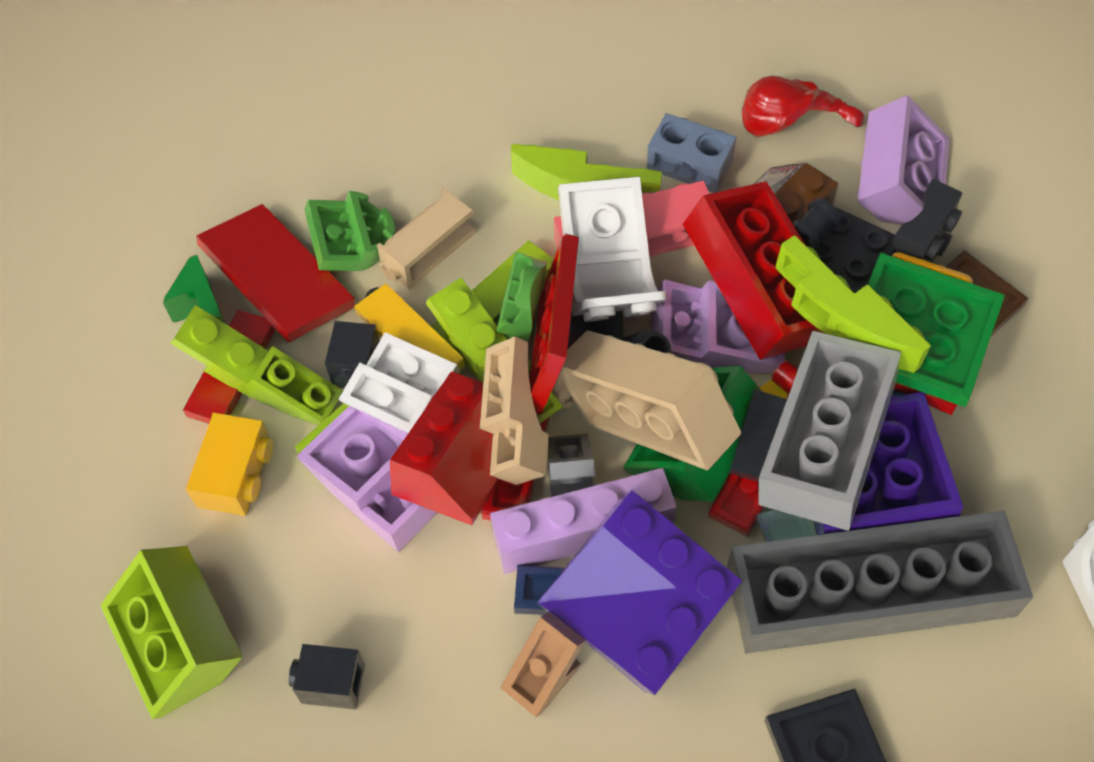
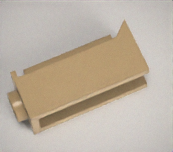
(426, 240)

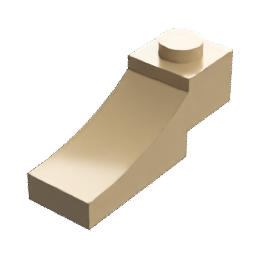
(510, 415)

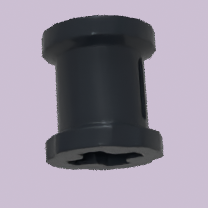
(817, 221)

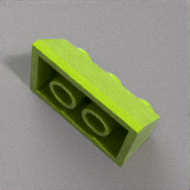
(169, 629)

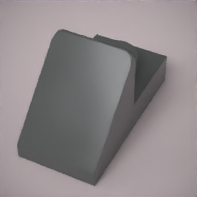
(570, 463)

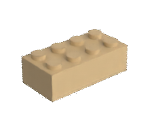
(650, 398)

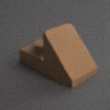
(544, 664)

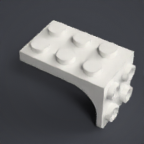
(612, 249)

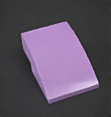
(705, 329)
(354, 465)

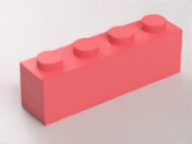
(663, 217)

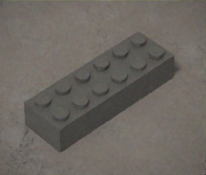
(878, 581)

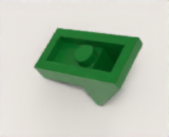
(191, 289)

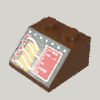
(797, 186)

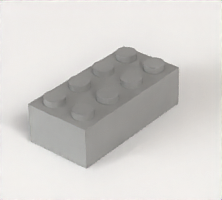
(829, 430)

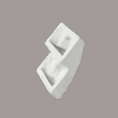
(396, 382)

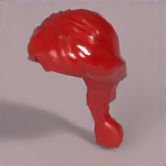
(779, 102)

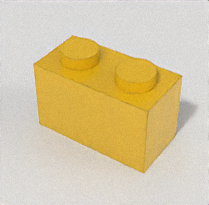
(230, 464)

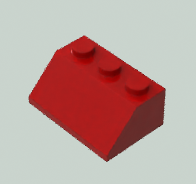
(446, 454)

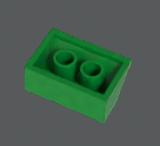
(688, 480)

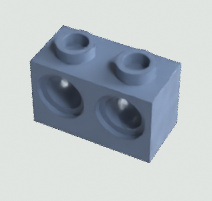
(691, 152)

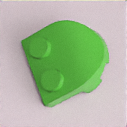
(347, 232)
(522, 297)

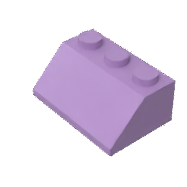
(900, 160)

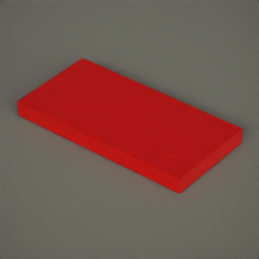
(275, 272)
(553, 322)

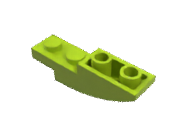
(548, 167)
(839, 312)
(473, 331)
(254, 371)

